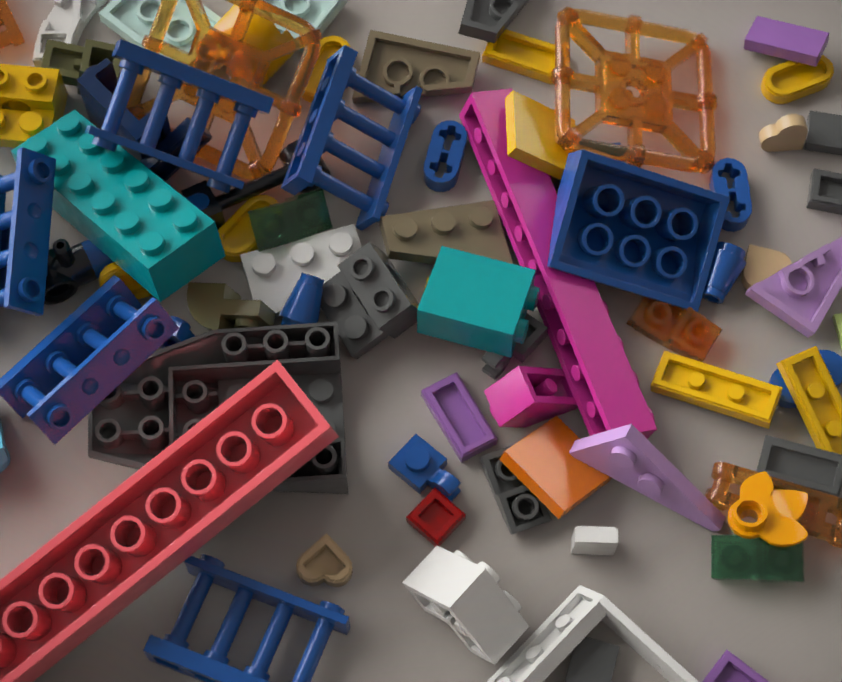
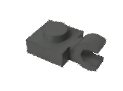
(535, 335)

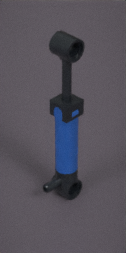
(83, 262)

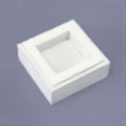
(594, 540)

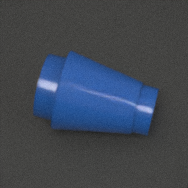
(724, 271)
(304, 301)

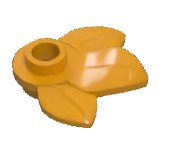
(772, 508)

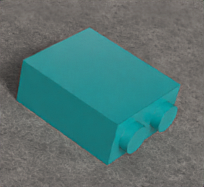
(477, 301)

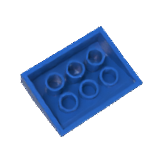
(635, 229)

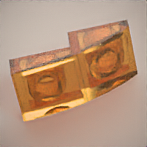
(675, 329)

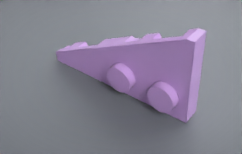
(804, 289)
(639, 465)

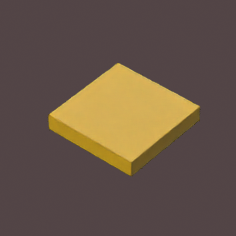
(533, 135)

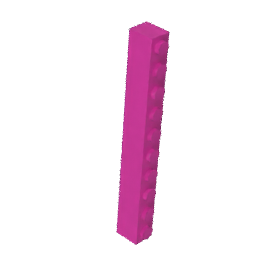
(569, 305)

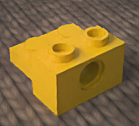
(29, 101)

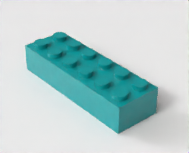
(126, 209)

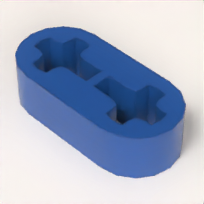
(452, 157)
(738, 193)

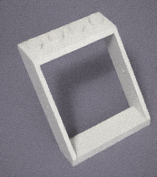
(568, 627)

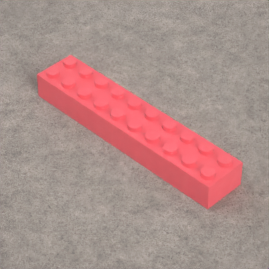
(155, 521)

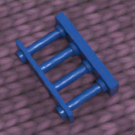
(209, 91)
(318, 139)
(29, 231)
(85, 358)
(213, 664)

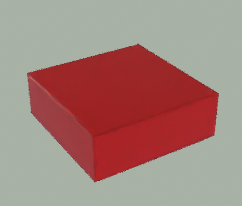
(435, 517)

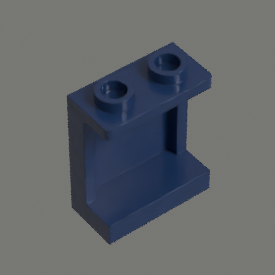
(97, 89)

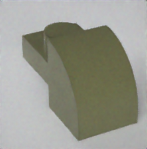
(75, 59)
(222, 308)

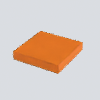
(550, 471)

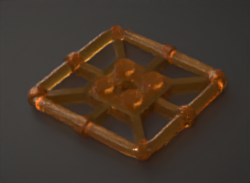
(244, 64)
(618, 106)

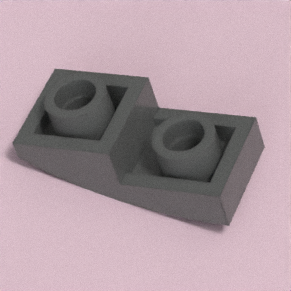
(515, 501)

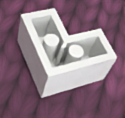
(469, 601)

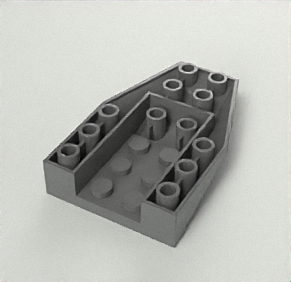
(199, 374)

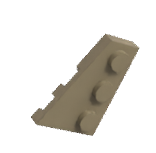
(406, 62)
(463, 227)

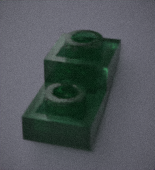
(290, 220)
(755, 560)

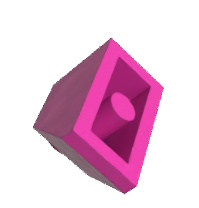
(529, 396)

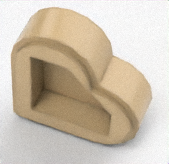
(784, 135)
(762, 264)
(324, 563)

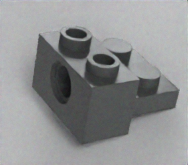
(368, 300)

